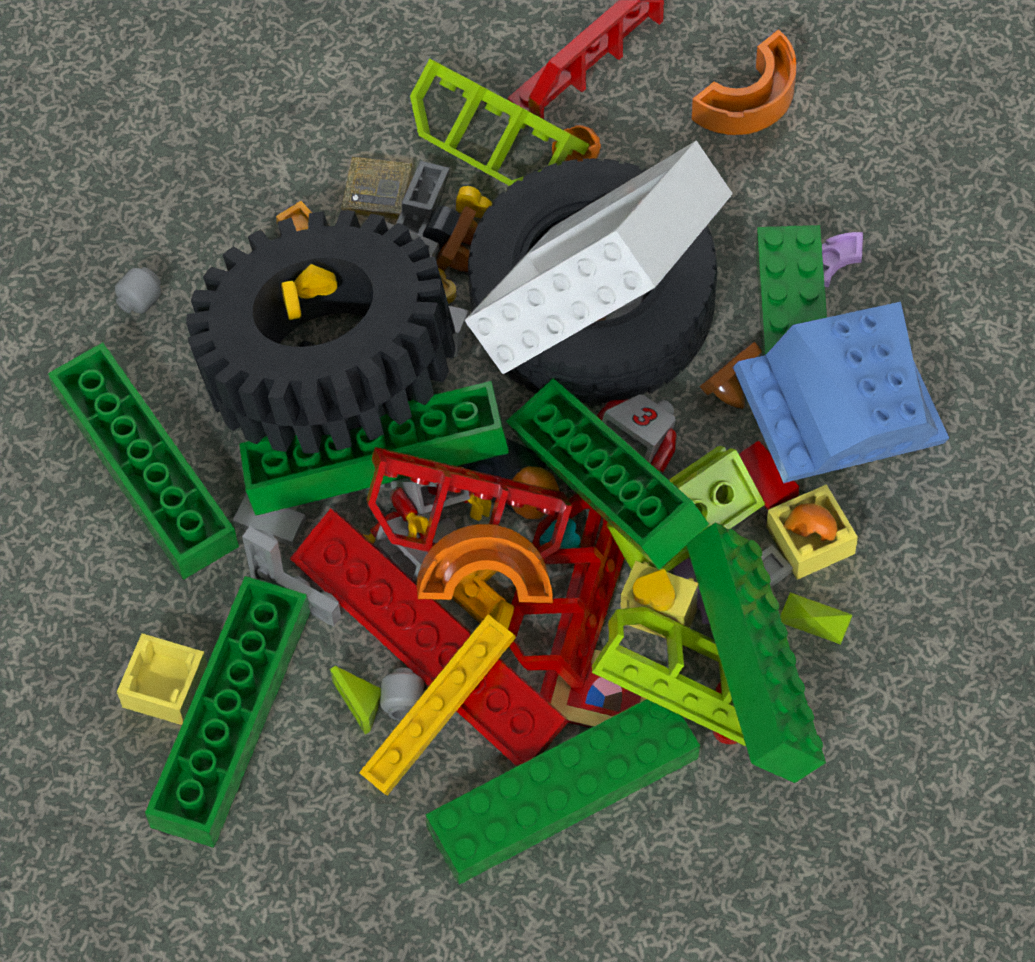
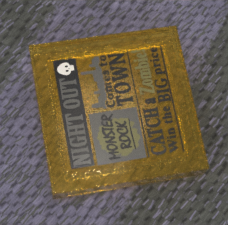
(376, 187)

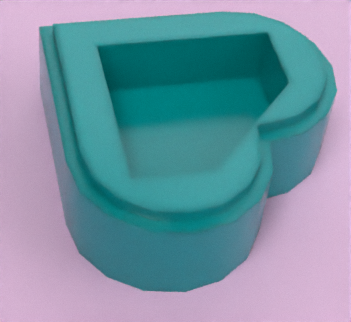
(570, 538)

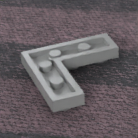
(266, 565)

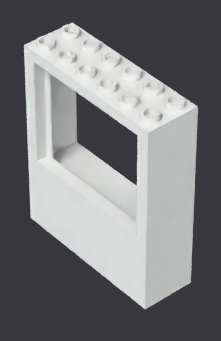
(600, 258)

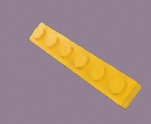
(437, 705)

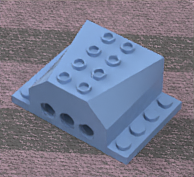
(840, 394)

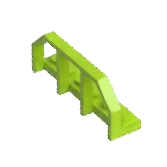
(496, 104)
(665, 684)

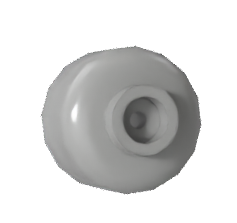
(138, 290)
(400, 692)

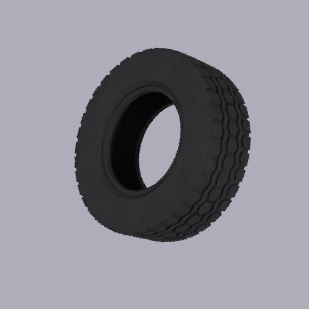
(613, 355)

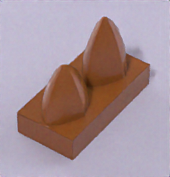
(453, 252)
(724, 382)

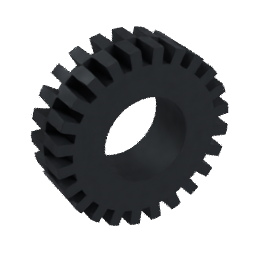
(331, 384)

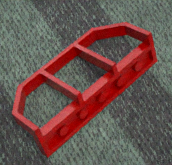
(573, 61)
(457, 478)
(588, 609)

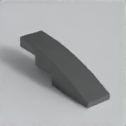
(423, 196)

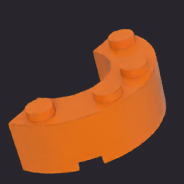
(755, 106)
(480, 549)

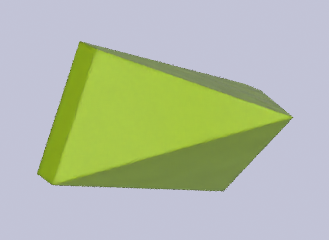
(815, 618)
(358, 695)

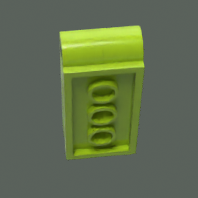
(734, 501)

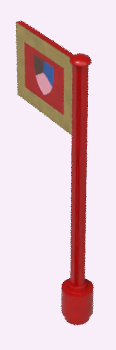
(598, 697)

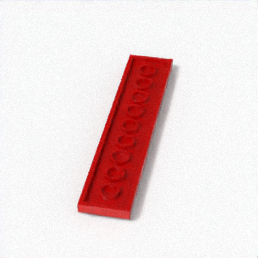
(424, 635)

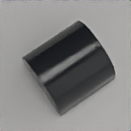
(441, 224)

